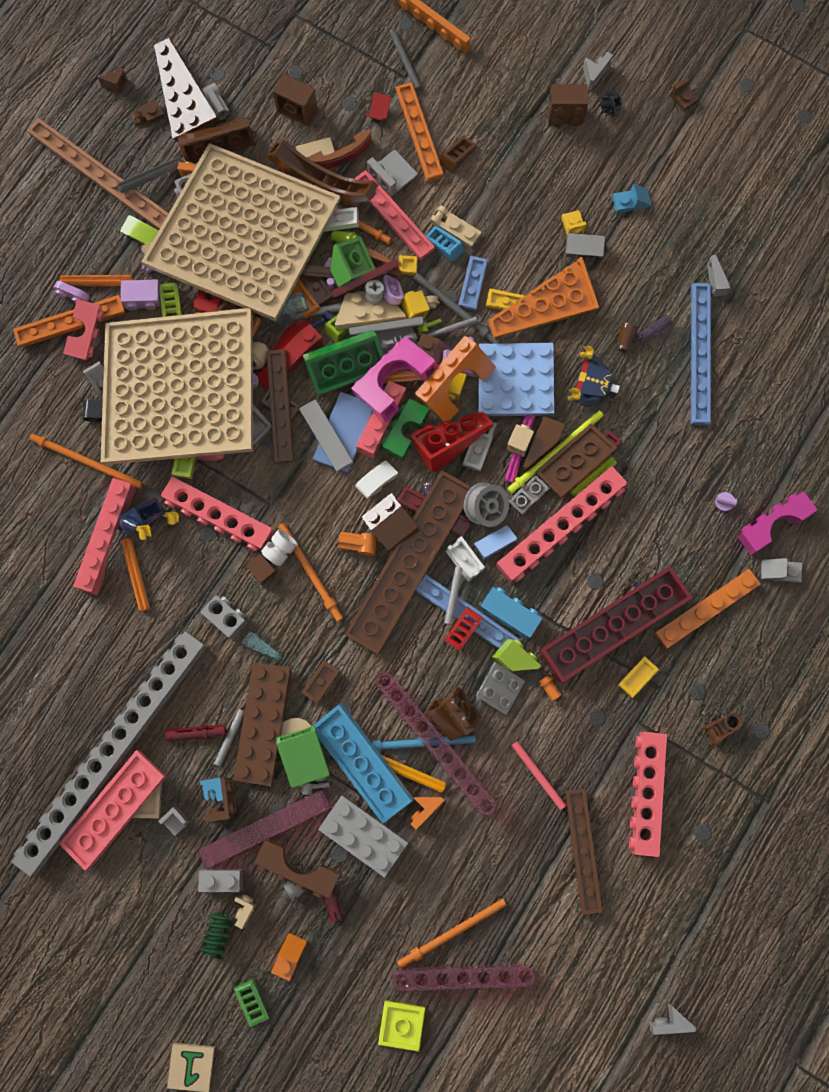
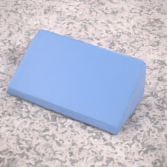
(495, 542)

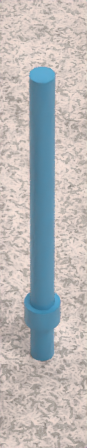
(416, 743)

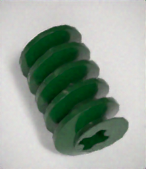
(216, 935)

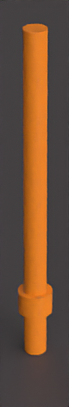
(329, 602)
(417, 953)

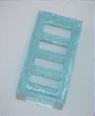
(255, 643)

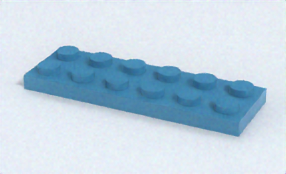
(362, 763)

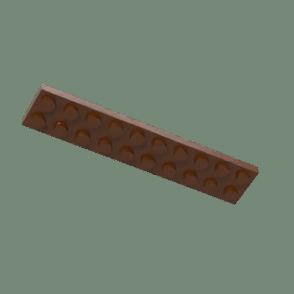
(408, 563)

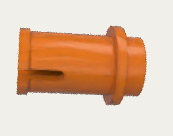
(550, 687)

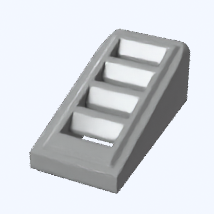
(718, 280)

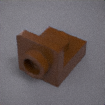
(683, 95)

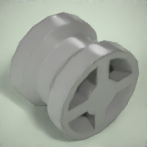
(370, 294)

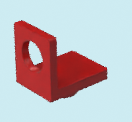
(380, 106)

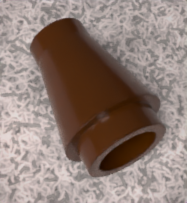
(626, 335)

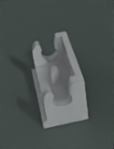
(585, 245)

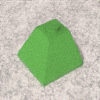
(350, 261)

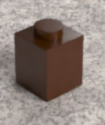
(260, 569)

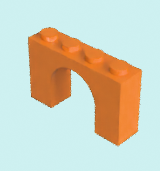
(435, 389)

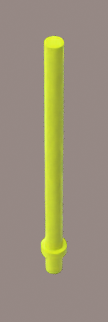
(519, 482)

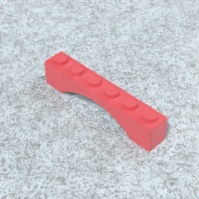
(94, 562)

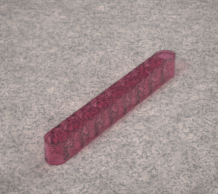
(437, 753)

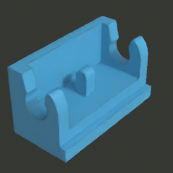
(214, 787)

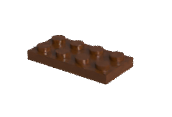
(576, 461)

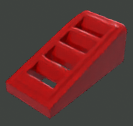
(452, 641)

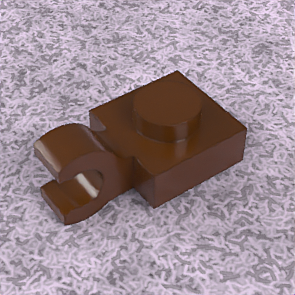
(149, 112)

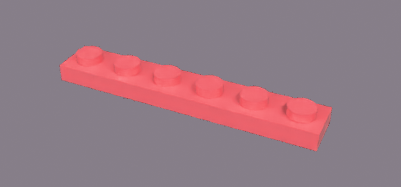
(398, 220)

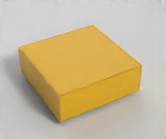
(409, 265)

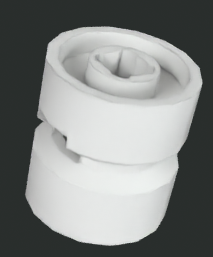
(279, 547)

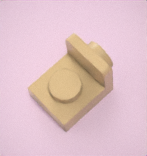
(244, 914)

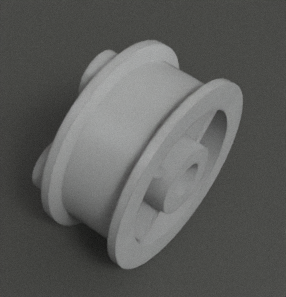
(486, 504)

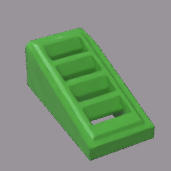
(242, 1000)

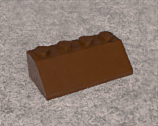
(229, 136)

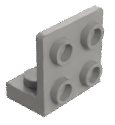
(391, 172)

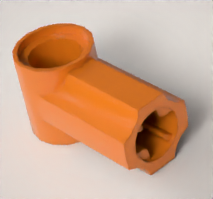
(363, 544)

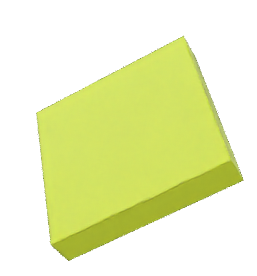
(401, 1025)

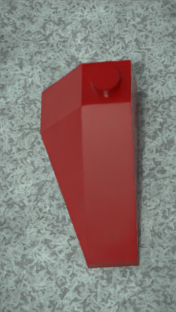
(296, 340)
(443, 443)

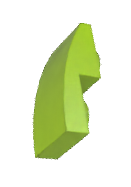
(139, 230)

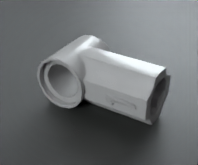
(214, 97)

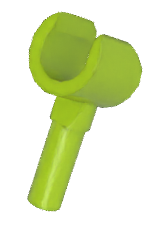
(424, 328)

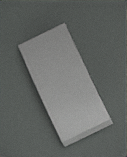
(529, 494)

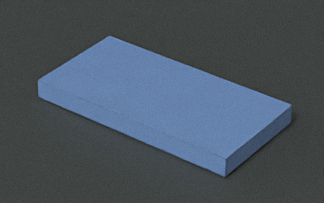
(348, 421)

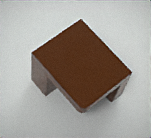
(114, 81)

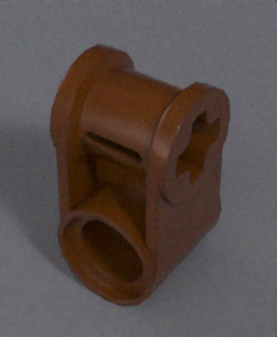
(719, 728)

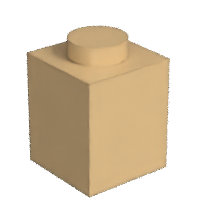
(520, 439)

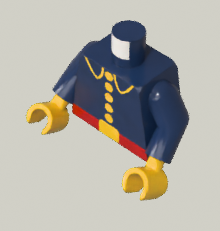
(592, 381)
(141, 515)

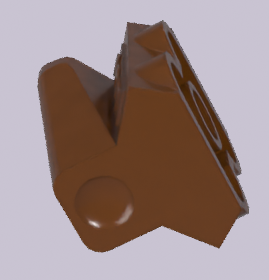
(454, 714)

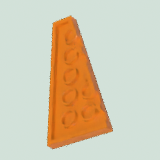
(554, 300)

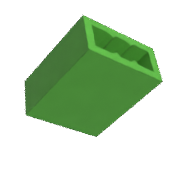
(303, 757)

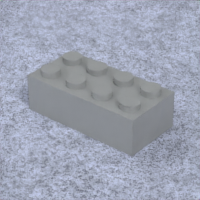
(363, 836)

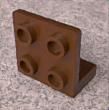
(230, 806)

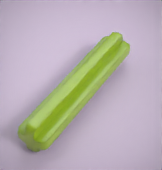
(591, 478)

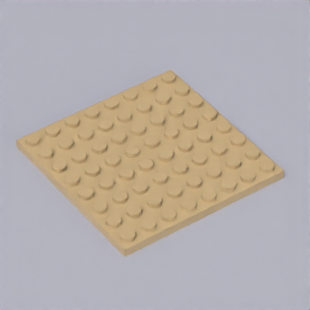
(241, 231)
(178, 387)

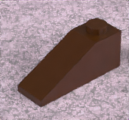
(545, 440)

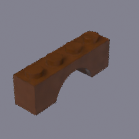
(273, 858)

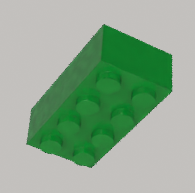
(343, 361)

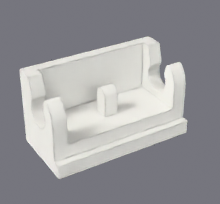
(465, 558)

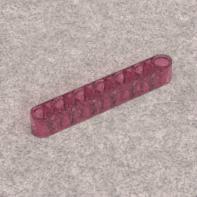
(264, 828)
(472, 982)

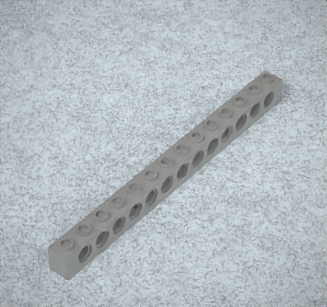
(23, 855)

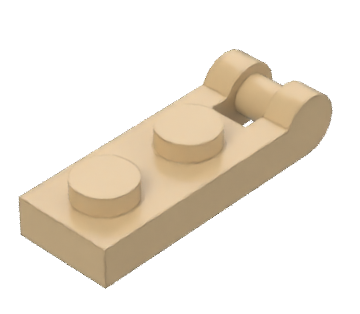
(456, 227)

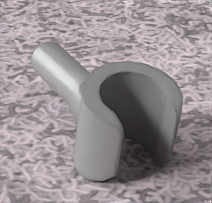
(307, 789)

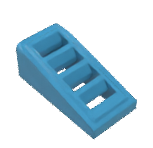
(455, 248)

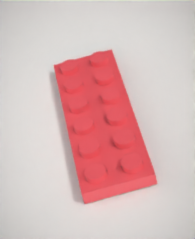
(112, 810)

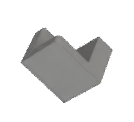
(175, 820)

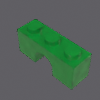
(411, 415)

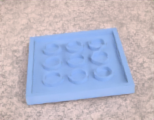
(520, 382)

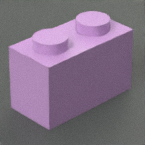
(140, 294)

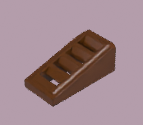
(451, 163)

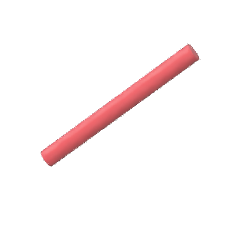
(538, 775)

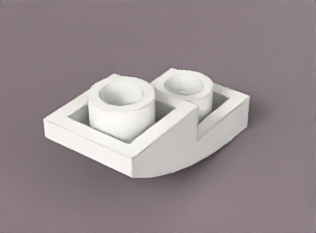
(376, 479)

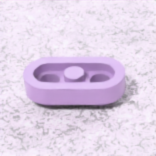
(65, 290)
(392, 290)

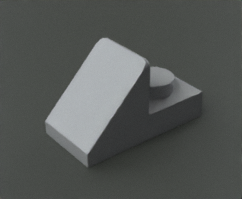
(594, 71)
(96, 376)
(781, 570)
(676, 1024)

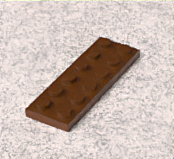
(262, 724)

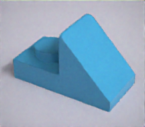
(632, 200)

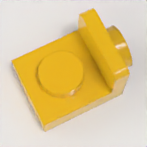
(573, 223)

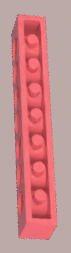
(609, 479)

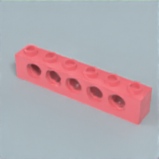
(177, 488)
(651, 845)

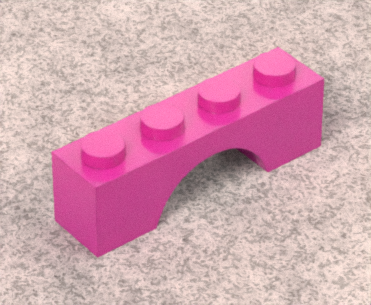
(794, 510)

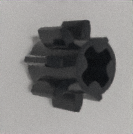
(611, 102)

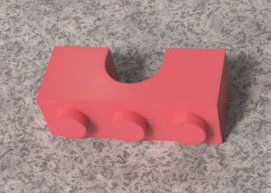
(82, 346)

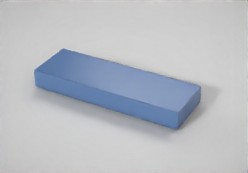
(473, 283)

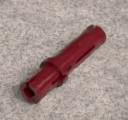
(196, 732)

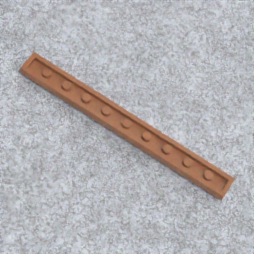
(97, 172)

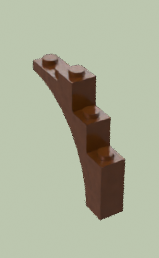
(295, 164)

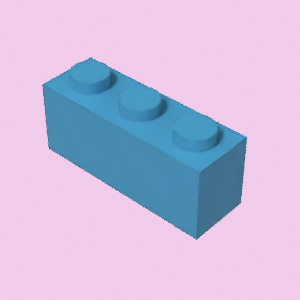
(511, 612)

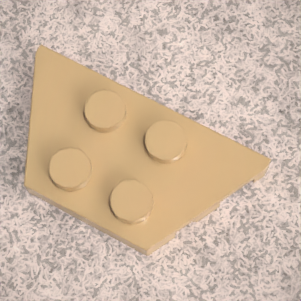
(359, 312)

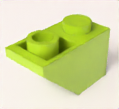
(514, 657)

